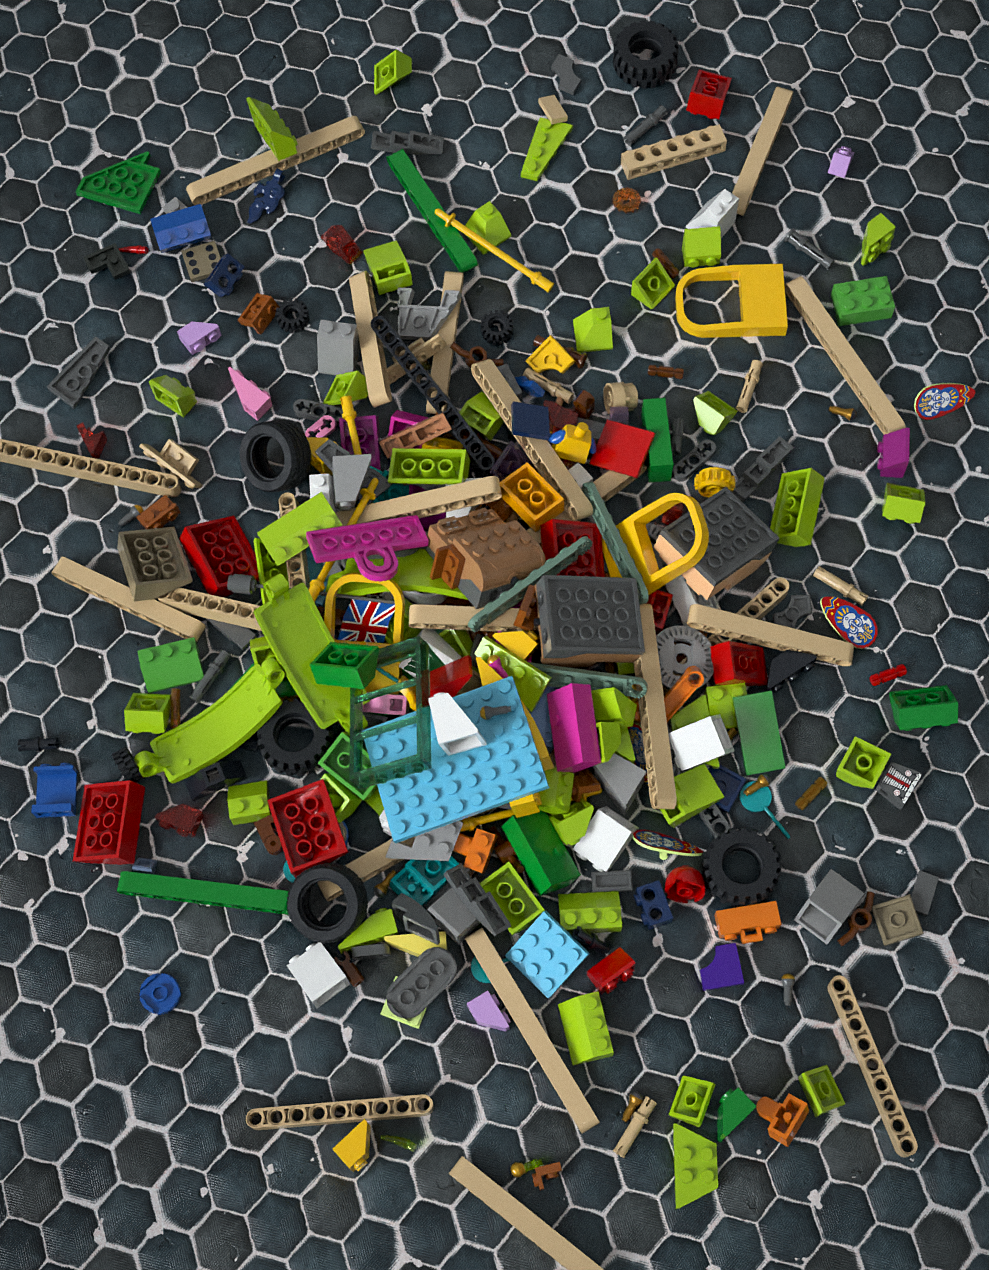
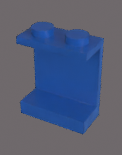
(55, 791)

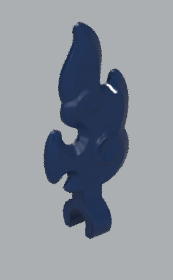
(272, 194)

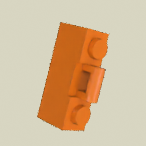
(748, 918)

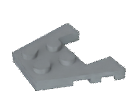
(420, 320)
(428, 846)

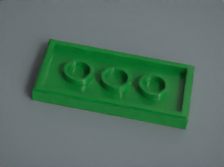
(758, 732)

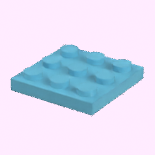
(547, 954)

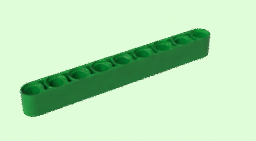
(427, 204)
(203, 892)

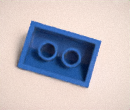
(180, 228)

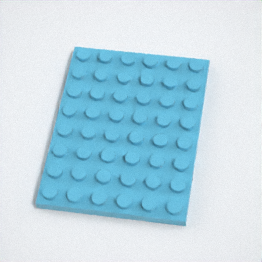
(466, 780)

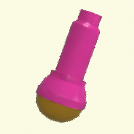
(495, 663)

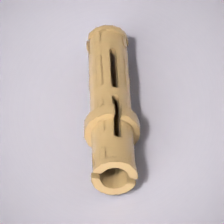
(752, 379)
(553, 388)
(846, 589)
(639, 1119)

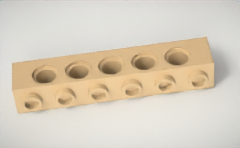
(673, 152)

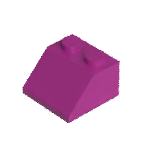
(894, 453)

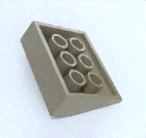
(153, 562)

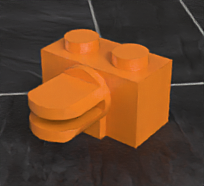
(476, 849)
(784, 1117)

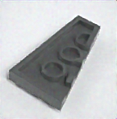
(78, 374)
(330, 449)

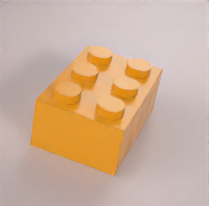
(531, 496)

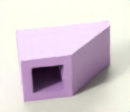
(841, 161)
(198, 335)
(486, 1012)

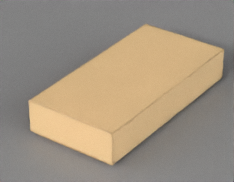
(553, 109)

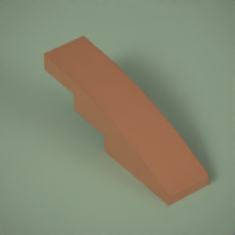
(416, 434)

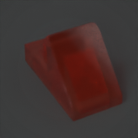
(94, 443)

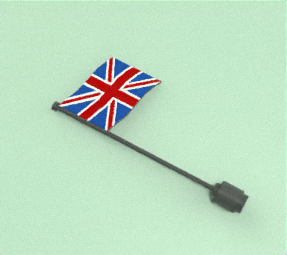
(363, 621)

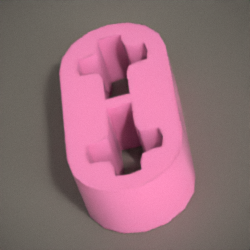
(321, 423)

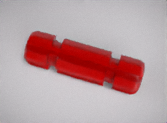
(888, 675)

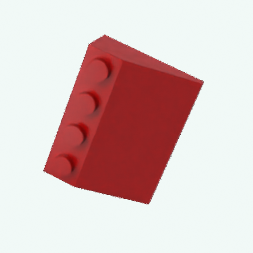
(563, 533)
(217, 551)
(109, 823)
(307, 827)

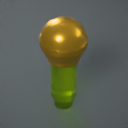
(518, 1169)

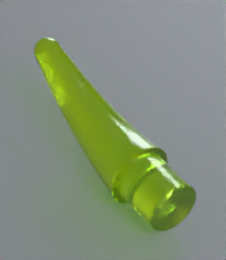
(400, 1141)

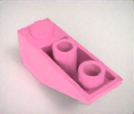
(252, 398)
(388, 704)

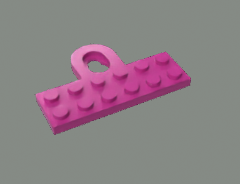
(369, 539)

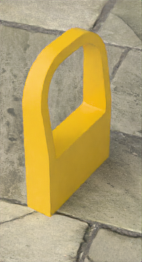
(760, 301)
(636, 537)
(380, 680)

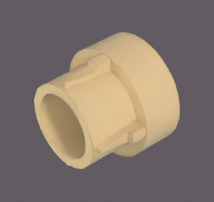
(620, 395)

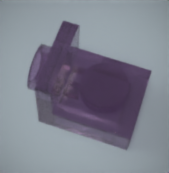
(619, 414)

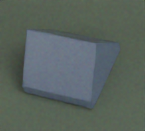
(145, 866)

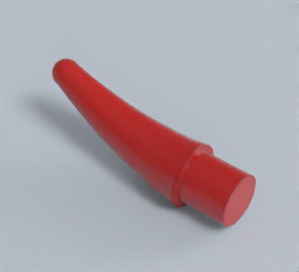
(135, 249)

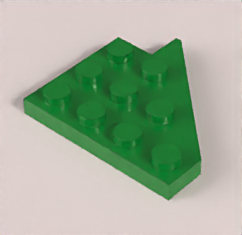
(123, 184)

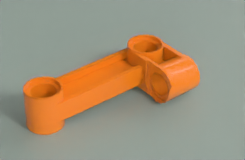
(679, 692)

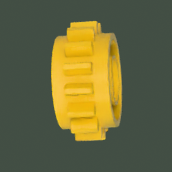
(712, 480)

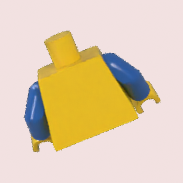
(573, 442)

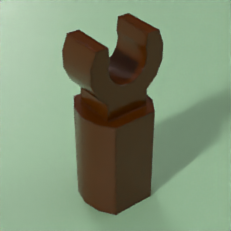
(350, 970)

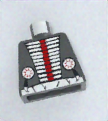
(897, 783)

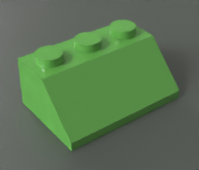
(171, 665)

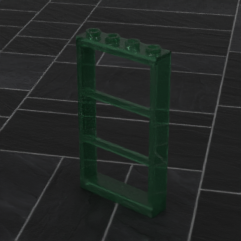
(400, 768)

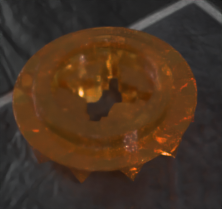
(624, 194)

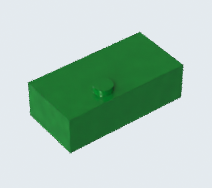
(659, 456)
(541, 852)

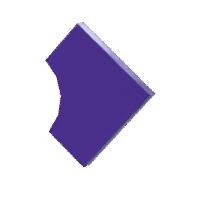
(724, 970)

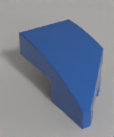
(530, 387)

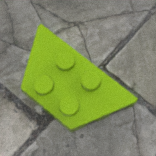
(690, 714)
(693, 1166)

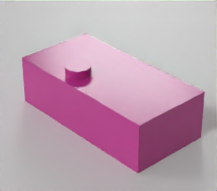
(573, 728)

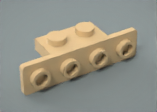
(422, 350)
(175, 459)

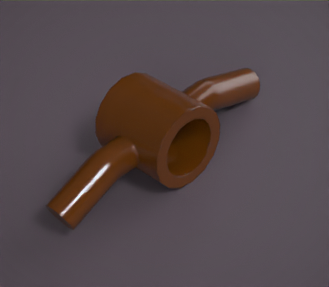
(477, 350)
(505, 851)
(854, 927)

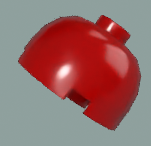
(685, 884)

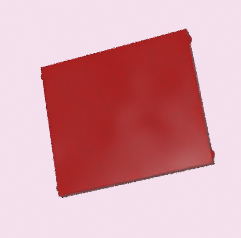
(622, 448)

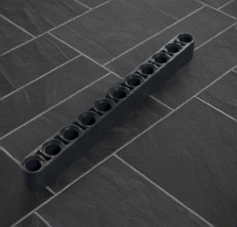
(428, 387)

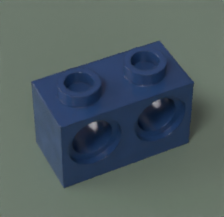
(221, 273)
(658, 904)

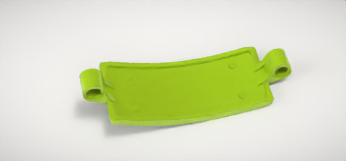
(412, 575)
(296, 638)
(217, 728)

